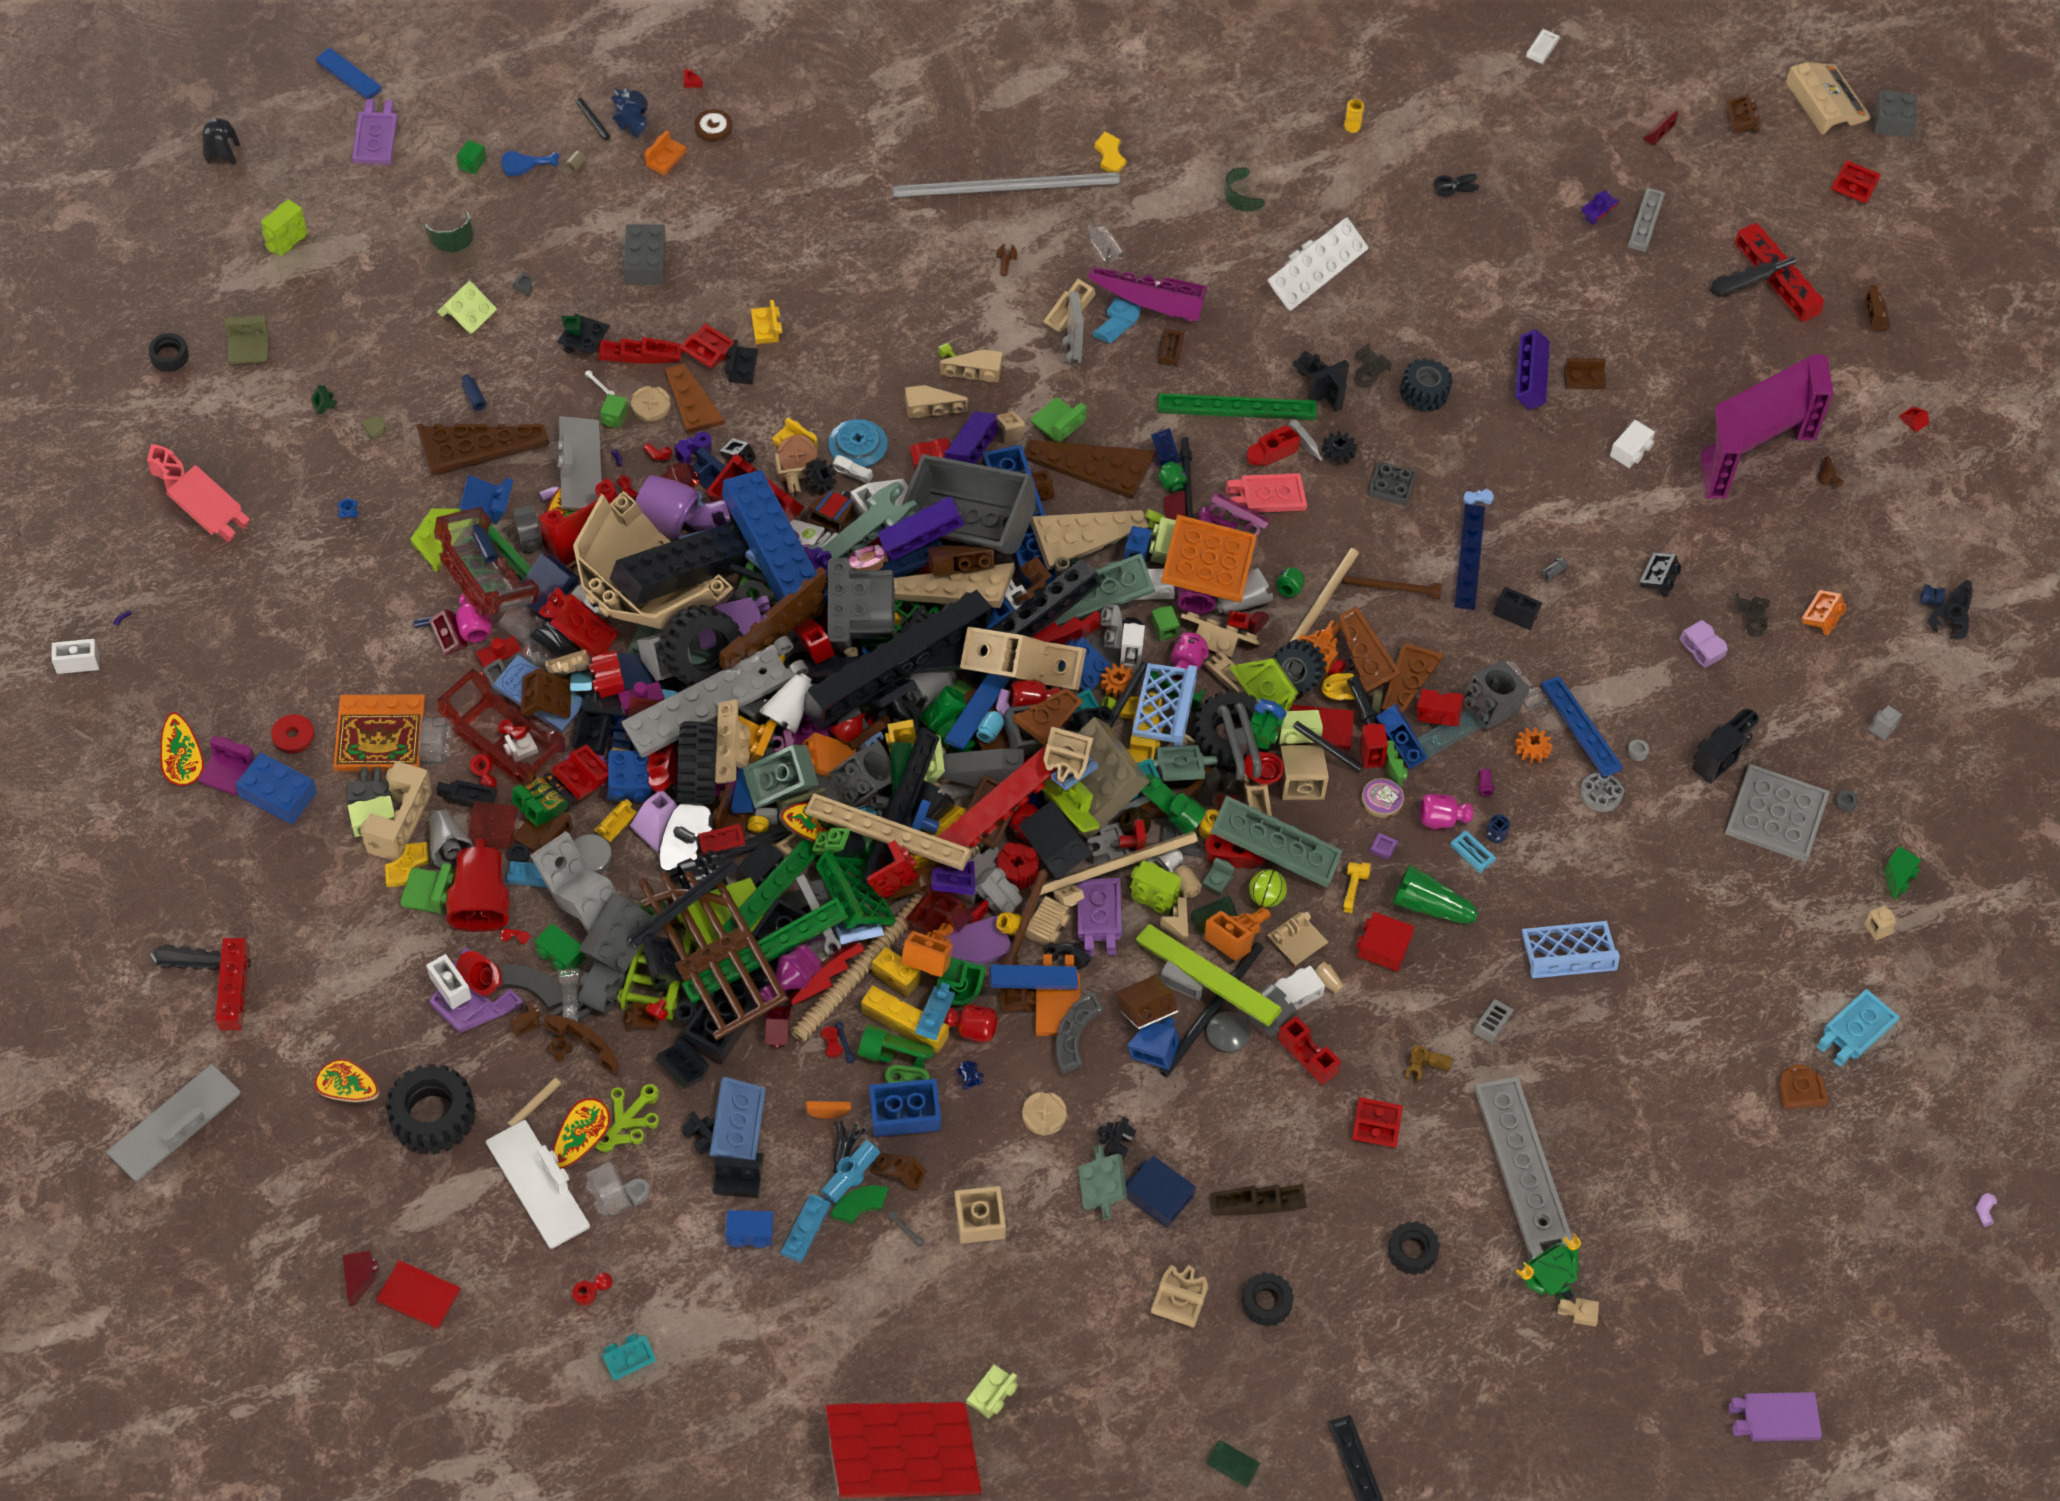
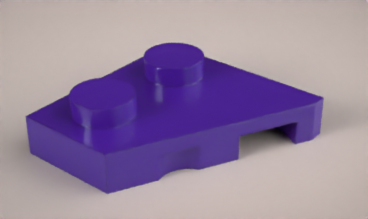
(954, 880)

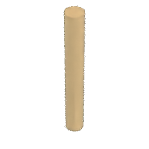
(535, 1102)

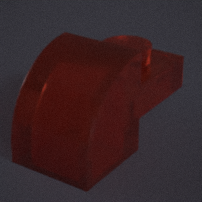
(682, 473)

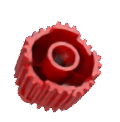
(1018, 864)

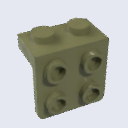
(247, 339)

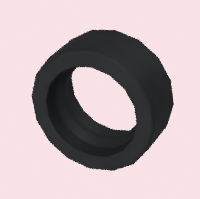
(167, 340)

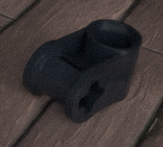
(1085, 715)

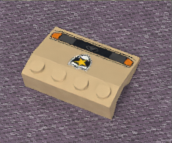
(1825, 95)

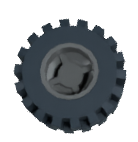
(1426, 384)
(1302, 664)

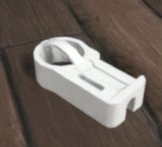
(845, 466)

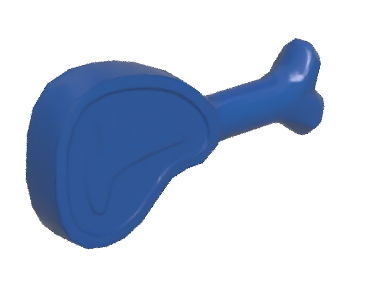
(517, 164)

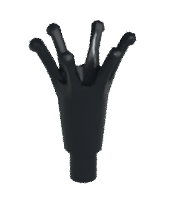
(844, 1143)

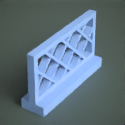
(1183, 703)
(1573, 962)

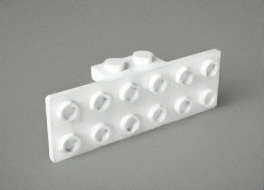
(1317, 263)
(538, 1183)

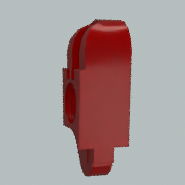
(1273, 447)
(663, 767)
(1224, 850)

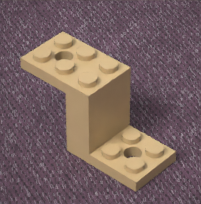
(1022, 658)

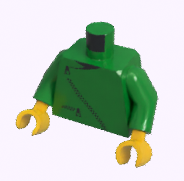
(1553, 1269)

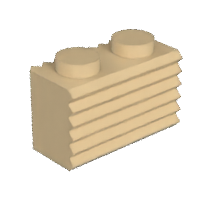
(1047, 922)

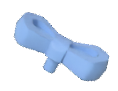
(1485, 496)

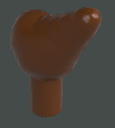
(1828, 473)

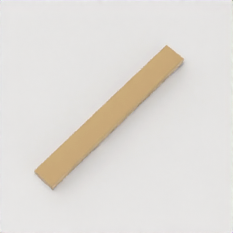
(888, 831)
(1119, 862)

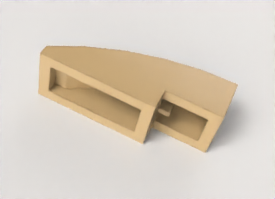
(1058, 315)
(1256, 795)

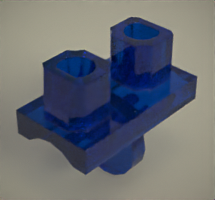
(1165, 447)

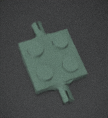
(1182, 762)
(1102, 1182)

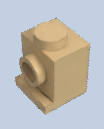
(1885, 921)

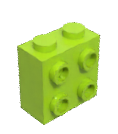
(284, 227)
(1155, 887)

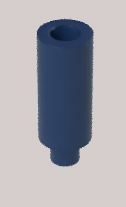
(473, 392)
(484, 544)

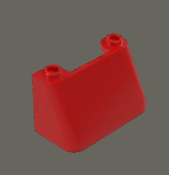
(738, 466)
(561, 532)

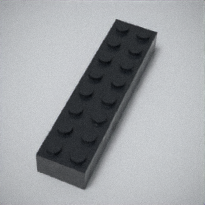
(680, 563)
(701, 1027)

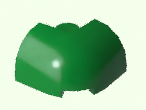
(964, 979)

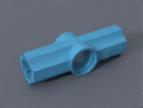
(850, 1171)

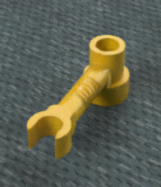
(1357, 872)

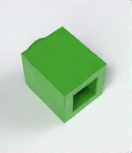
(614, 411)
(1165, 623)

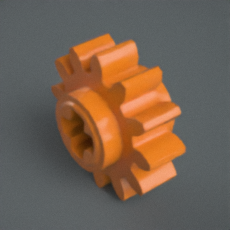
(1115, 680)
(1533, 745)

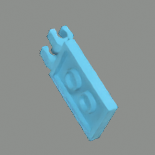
(1858, 1027)

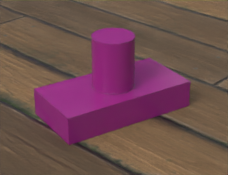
(640, 690)

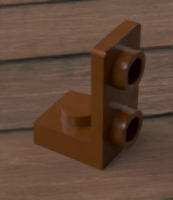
(1037, 575)
(900, 1166)

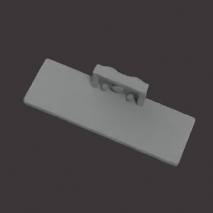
(578, 461)
(173, 1123)

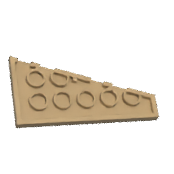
(1082, 533)
(950, 588)

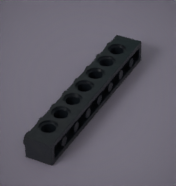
(1046, 605)

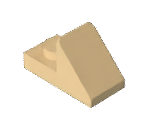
(1011, 426)
(1178, 924)

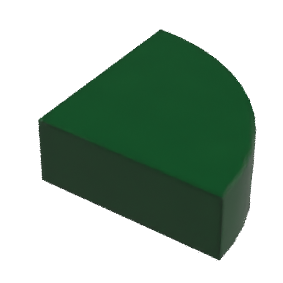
(572, 324)

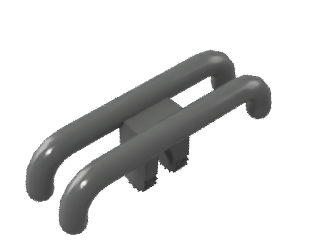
(1241, 739)

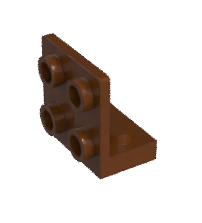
(545, 693)
(724, 816)
(539, 836)

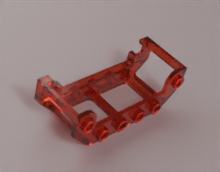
(518, 771)

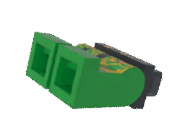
(544, 797)

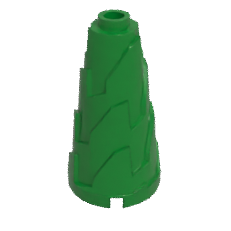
(1426, 895)

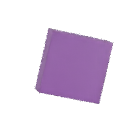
(1383, 846)

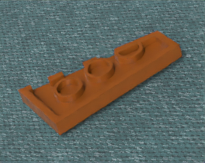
(691, 400)
(1368, 654)
(1415, 667)

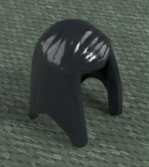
(215, 140)
(553, 639)

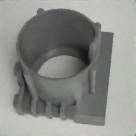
(859, 604)

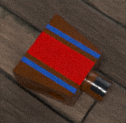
(831, 511)

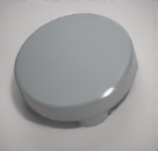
(1601, 792)
(594, 851)

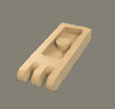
(1221, 669)

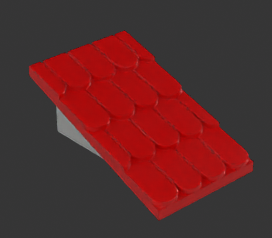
(902, 1450)

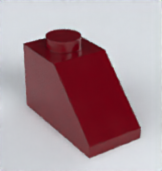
(778, 1026)
(359, 1274)

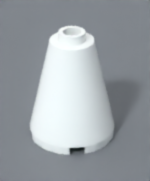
(788, 703)

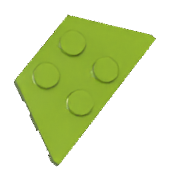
(425, 540)
(1266, 681)

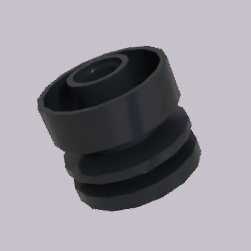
(705, 867)

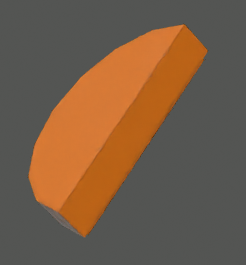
(827, 1109)

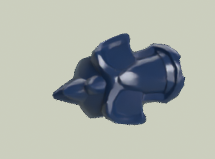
(629, 110)

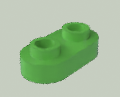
(905, 1073)

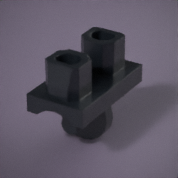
(1308, 364)
(696, 1126)
(1120, 1131)

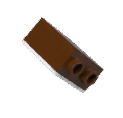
(1146, 1002)

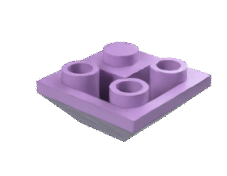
(653, 819)

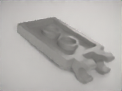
(1075, 329)
(813, 904)

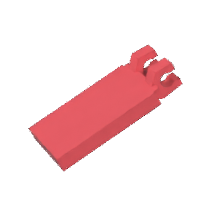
(1269, 492)
(207, 503)

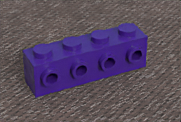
(1532, 369)
(973, 438)
(921, 528)

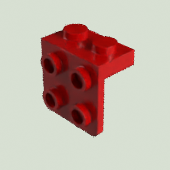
(896, 874)

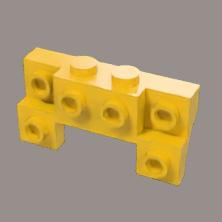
(1142, 748)

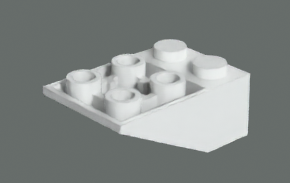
(862, 494)

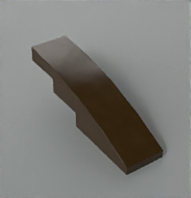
(1261, 1200)

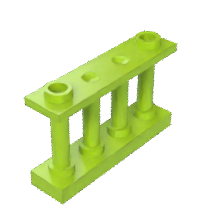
(674, 989)

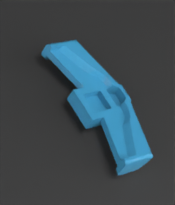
(1123, 315)

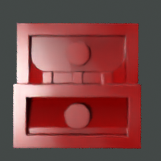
(1856, 182)
(707, 346)
(582, 772)
(1377, 1122)

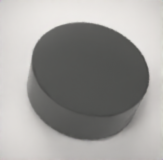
(1846, 801)

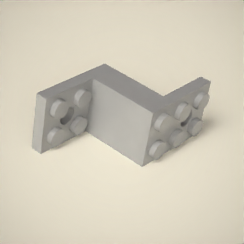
(572, 884)

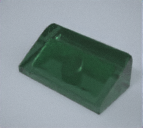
(1203, 913)
(1233, 1463)

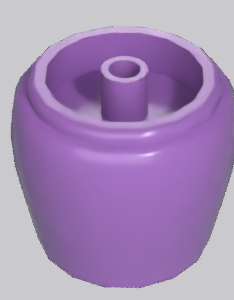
(667, 504)

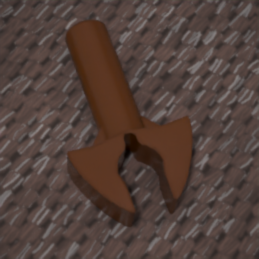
(1006, 258)

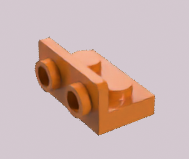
(664, 154)
(1825, 611)

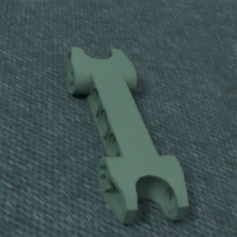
(866, 527)

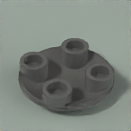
(1228, 1031)

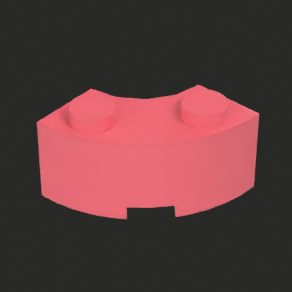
(165, 465)

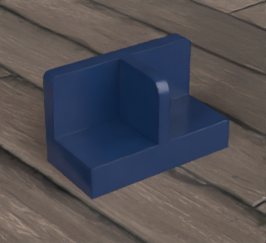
(707, 467)

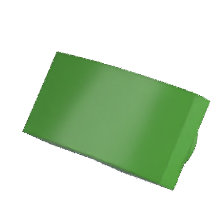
(1394, 765)
(831, 841)

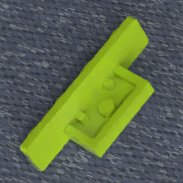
(1074, 803)

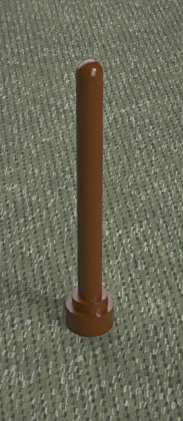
(1432, 590)
(1011, 957)

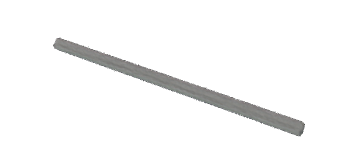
(1006, 184)

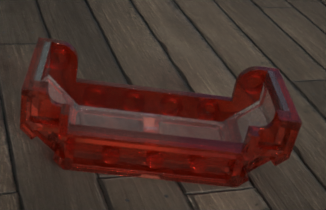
(485, 585)

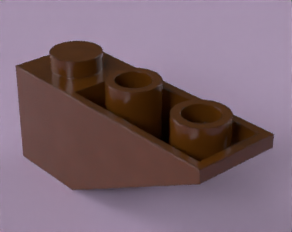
(959, 559)

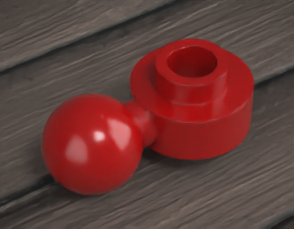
(475, 765)
(602, 1282)

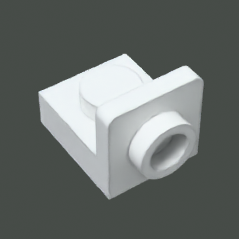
(521, 748)

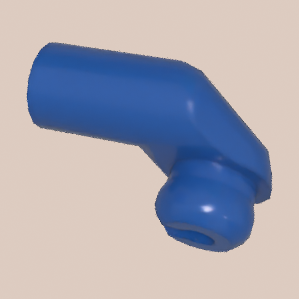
(1272, 706)

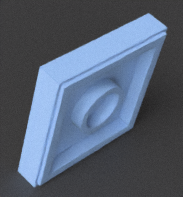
(860, 932)

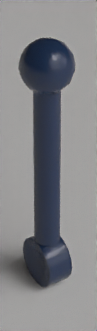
(850, 1058)

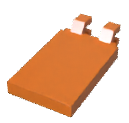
(1054, 1003)

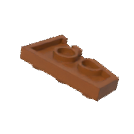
(1048, 714)

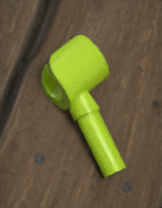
(945, 350)

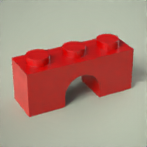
(1297, 1040)

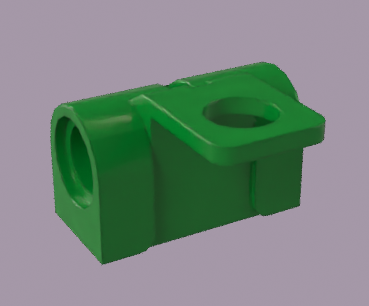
(943, 708)

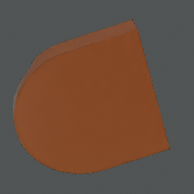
(1802, 1088)

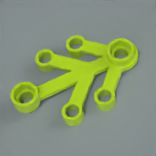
(626, 1120)

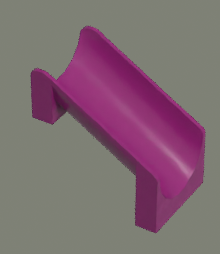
(1783, 401)

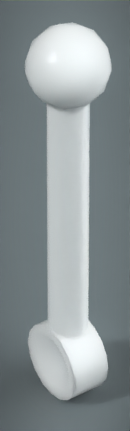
(589, 374)

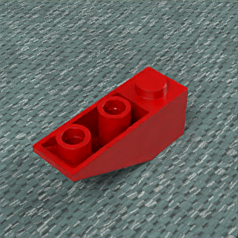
(814, 641)

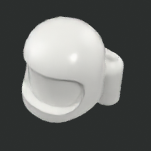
(1168, 860)

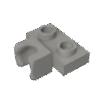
(1106, 844)

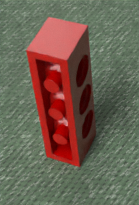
(232, 984)

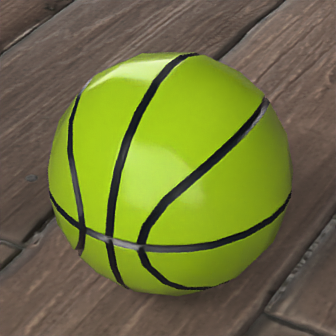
(1268, 888)

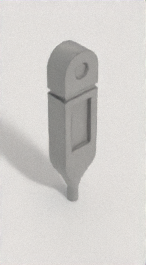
(1306, 440)

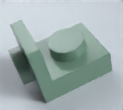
(1218, 877)

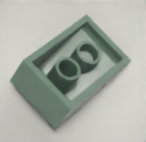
(781, 775)

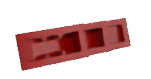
(640, 352)
(1070, 630)
(829, 967)

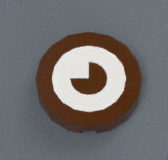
(713, 125)

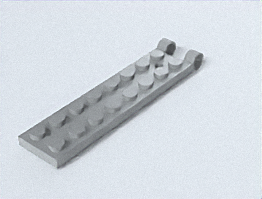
(661, 722)
(1522, 1164)

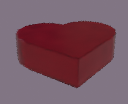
(1257, 622)

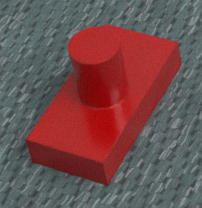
(499, 649)
(721, 839)
(1136, 840)

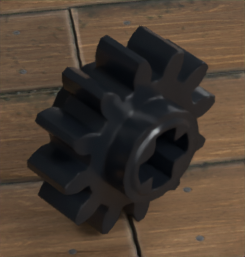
(1339, 447)
(819, 476)

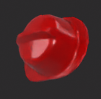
(479, 973)

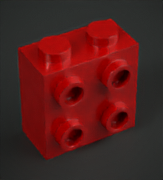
(1384, 941)

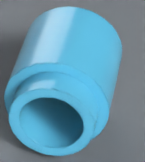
(990, 726)

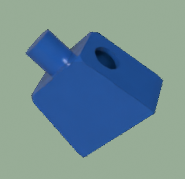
(1138, 542)
(1155, 1043)

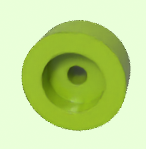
(1153, 516)

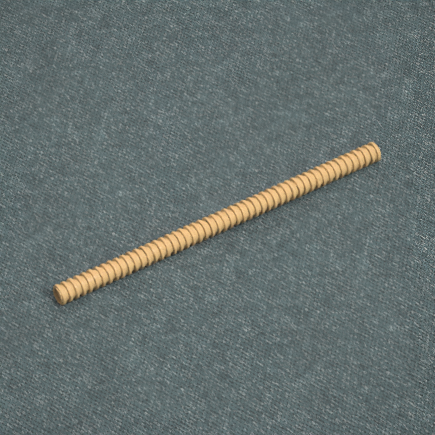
(858, 968)

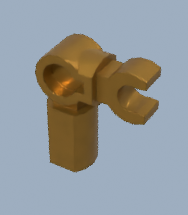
(1420, 1056)

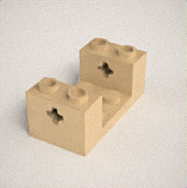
(412, 789)

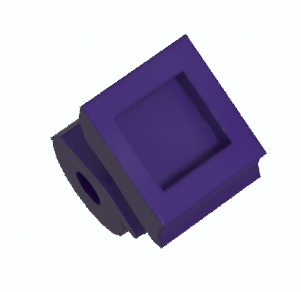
(686, 447)

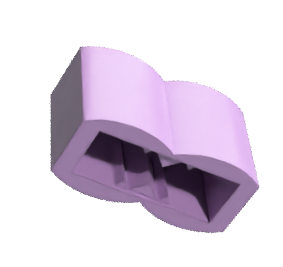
(1704, 643)

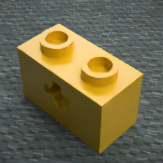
(890, 970)

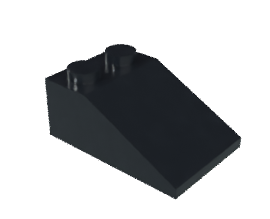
(1054, 839)

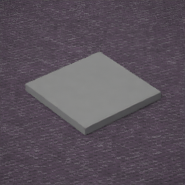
(1777, 813)

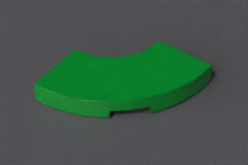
(859, 1201)

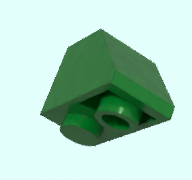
(1900, 869)

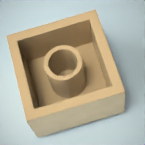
(980, 1214)

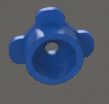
(348, 504)

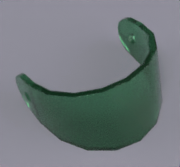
(1238, 201)
(452, 240)

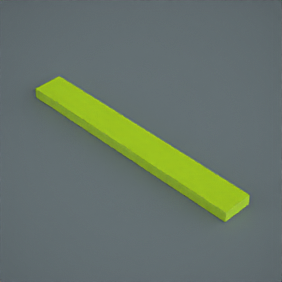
(1209, 975)

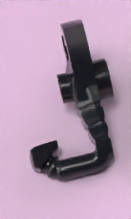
(1955, 610)

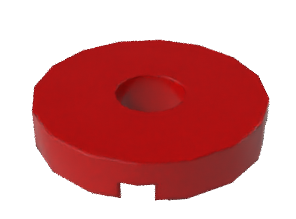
(288, 724)

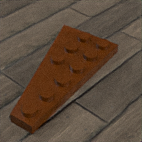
(474, 443)
(1103, 466)
(780, 620)

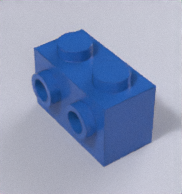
(749, 1228)

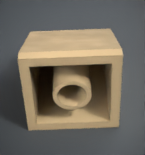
(1304, 772)

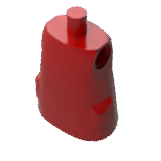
(478, 893)

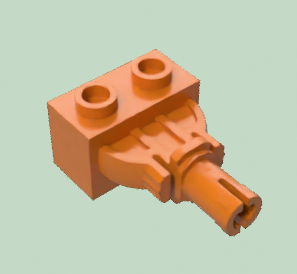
(1325, 643)
(1234, 933)
(929, 952)

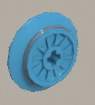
(867, 451)

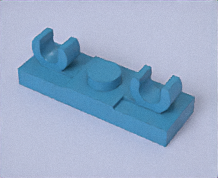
(524, 874)
(935, 1012)
(806, 1228)

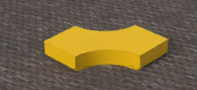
(1108, 147)
(414, 856)

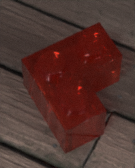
(936, 909)

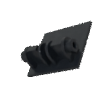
(589, 339)

